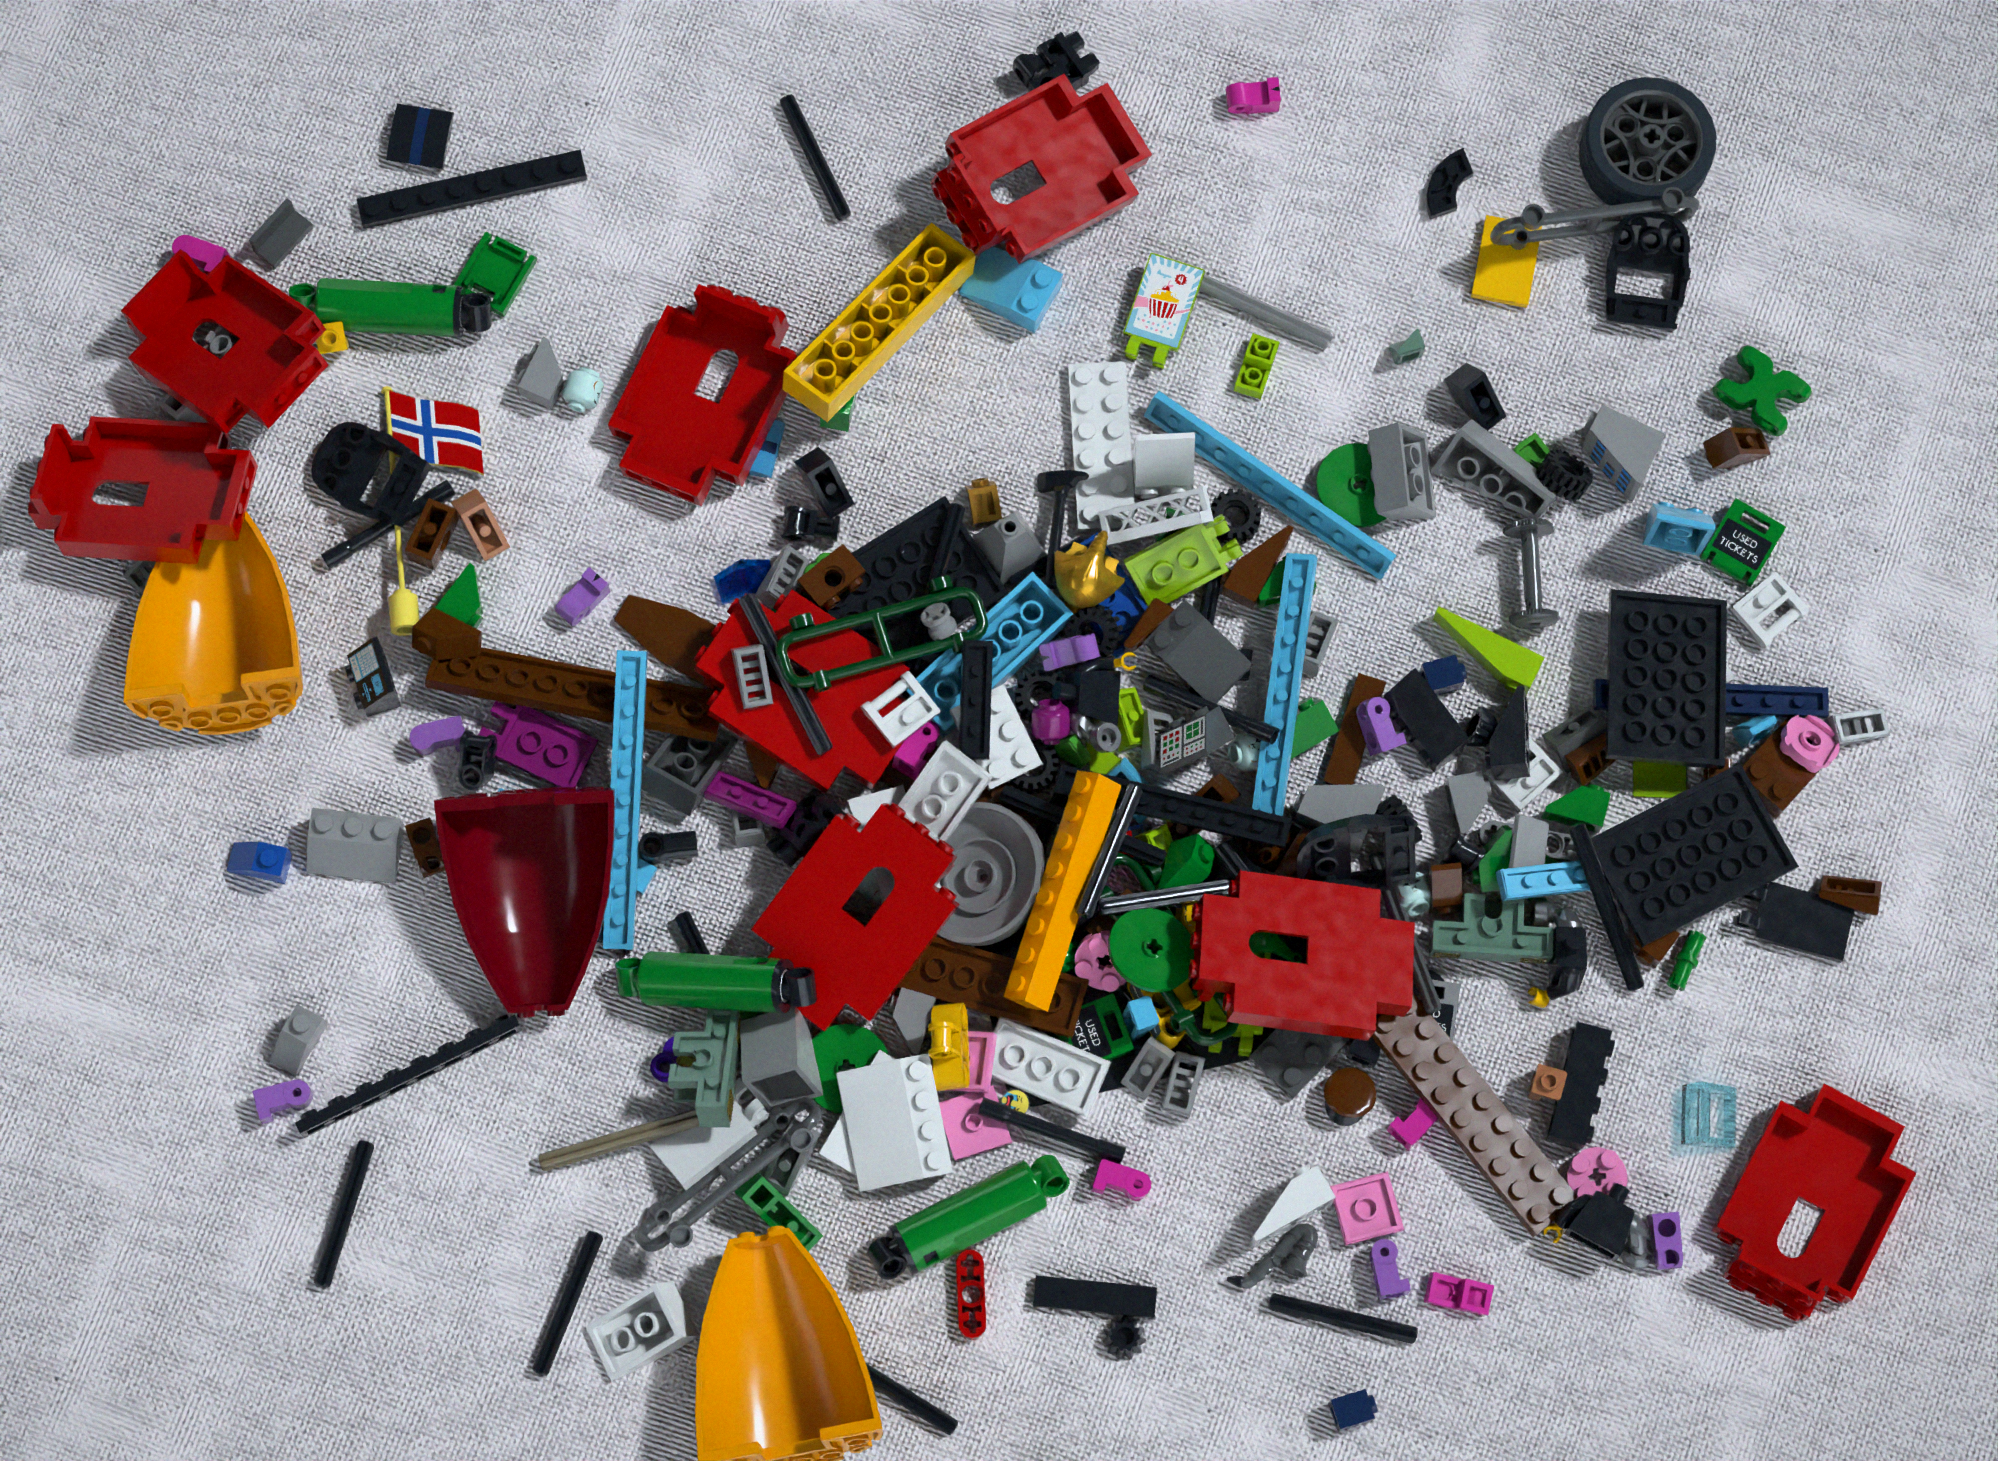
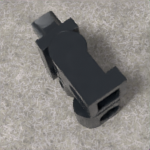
(1060, 58)
(803, 827)

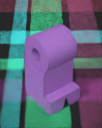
(582, 597)
(1068, 651)
(1377, 726)
(437, 734)
(281, 1096)
(1666, 1240)
(1385, 1270)

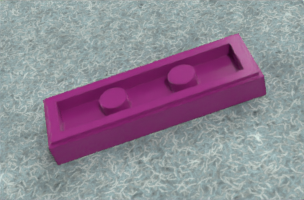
(750, 800)

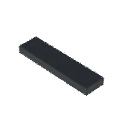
(975, 699)
(1095, 1297)

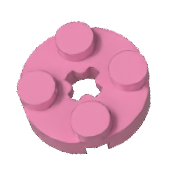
(1795, 743)
(1088, 965)
(1600, 1159)

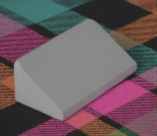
(1528, 842)

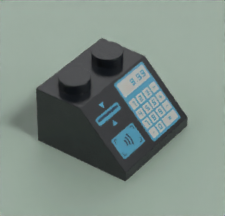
(373, 678)

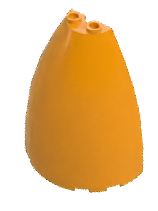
(215, 641)
(779, 1360)

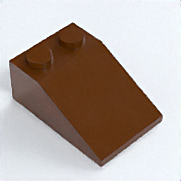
(1776, 775)

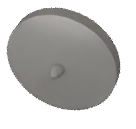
(993, 876)

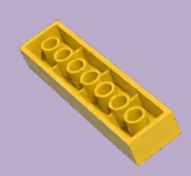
(878, 322)

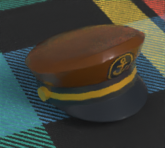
(1349, 1096)

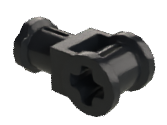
(808, 525)

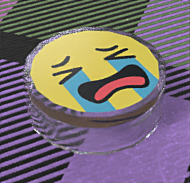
(1016, 1100)

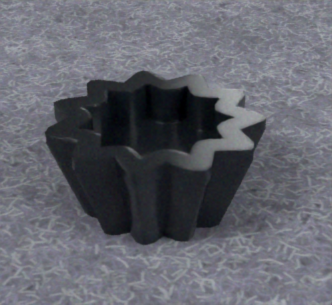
(1480, 728)
(1124, 1338)

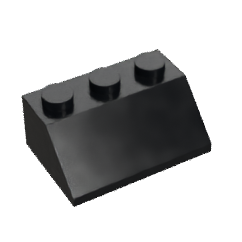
(1425, 721)

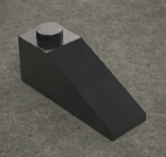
(1510, 741)

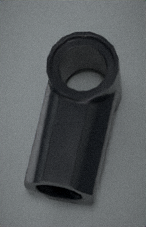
(672, 846)

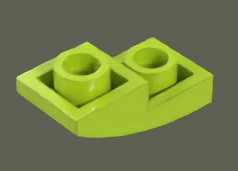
(1256, 366)

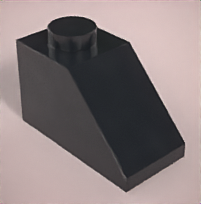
(1475, 395)
(824, 482)

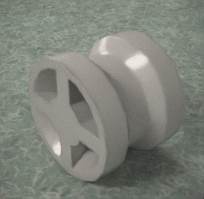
(938, 621)

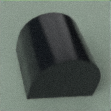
(1364, 1052)

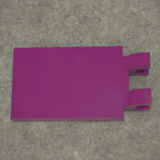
(541, 745)

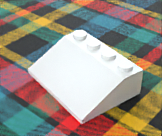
(894, 1122)

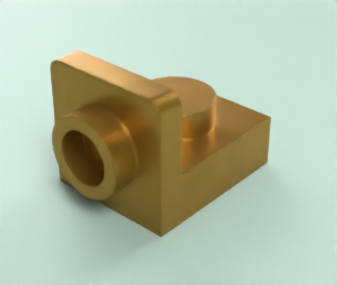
(983, 500)

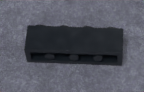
(1579, 1099)

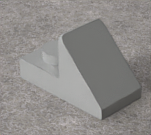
(1148, 1067)

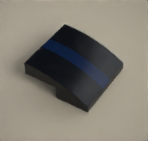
(420, 136)

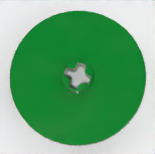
(1336, 482)
(1136, 963)
(837, 1045)

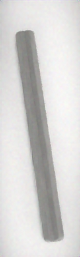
(1265, 312)

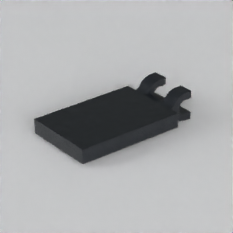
(1798, 921)

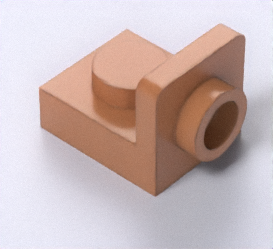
(1547, 1083)

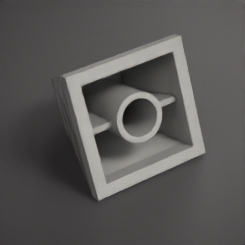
(1009, 545)

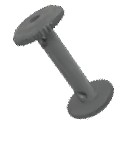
(1528, 531)

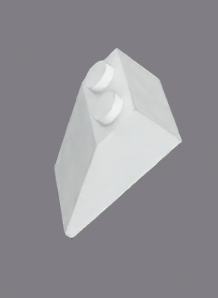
(1163, 464)
(1302, 1198)
(642, 1330)

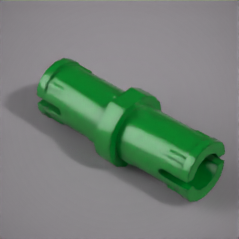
(1686, 960)

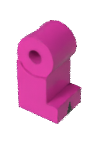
(1254, 97)
(201, 252)
(914, 748)
(1414, 1126)
(1121, 1178)

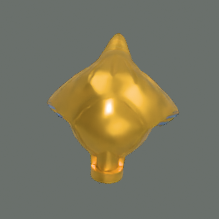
(1086, 575)

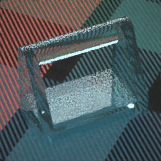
(1696, 1115)

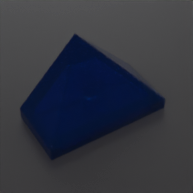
(741, 578)

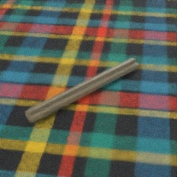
(618, 1140)

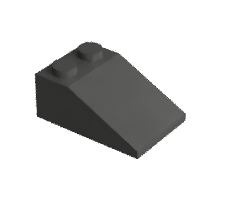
(1198, 653)
(685, 769)

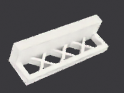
(1164, 525)

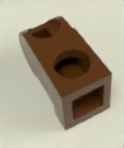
(425, 847)

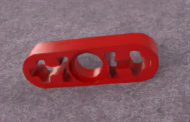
(980, 1317)

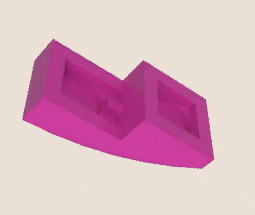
(1458, 1294)

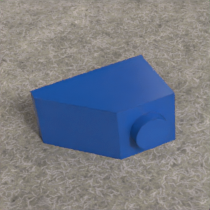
(260, 861)

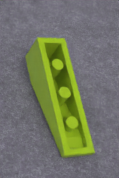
(1502, 658)

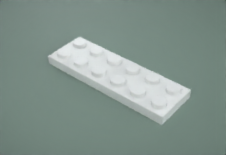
(1100, 442)

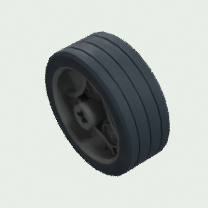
(1648, 142)

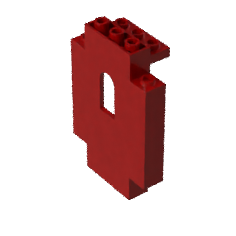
(1077, 147)
(257, 375)
(685, 439)
(192, 495)
(776, 727)
(1352, 956)
(851, 960)
(1834, 1161)

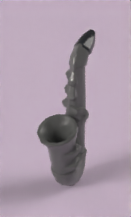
(1294, 1248)

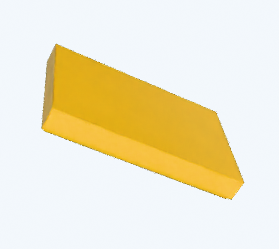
(1502, 271)

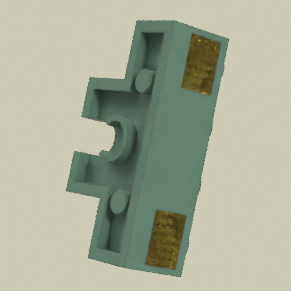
(1491, 934)
(708, 1067)

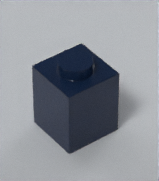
(1444, 674)
(1352, 1410)

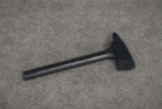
(1059, 482)

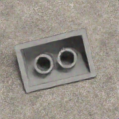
(1401, 472)
(354, 845)

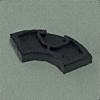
(1445, 182)

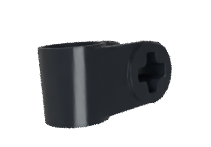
(479, 754)
(1463, 852)

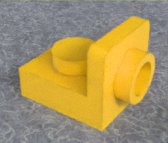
(333, 338)

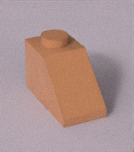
(480, 524)

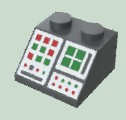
(1193, 738)

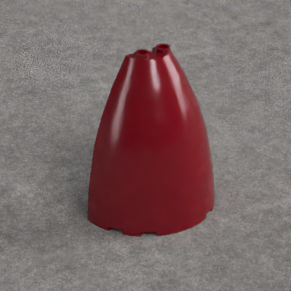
(530, 886)

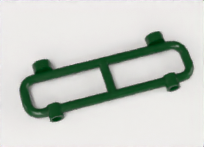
(804, 628)
(1183, 1019)

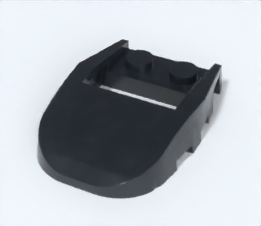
(1648, 244)
(349, 461)
(1327, 854)

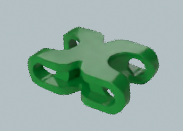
(1762, 390)

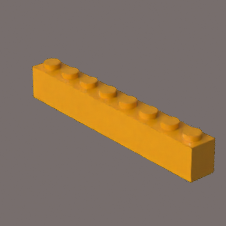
(1062, 885)

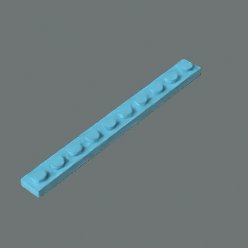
(1272, 487)
(1285, 681)
(627, 782)

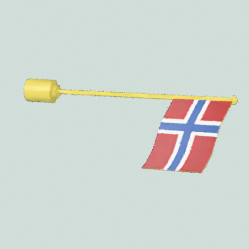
(442, 436)

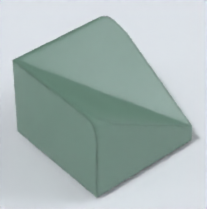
(1408, 349)

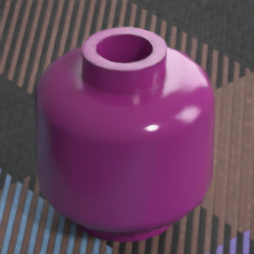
(1050, 721)

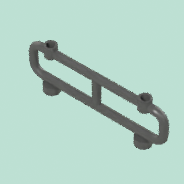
(1535, 216)
(679, 1232)

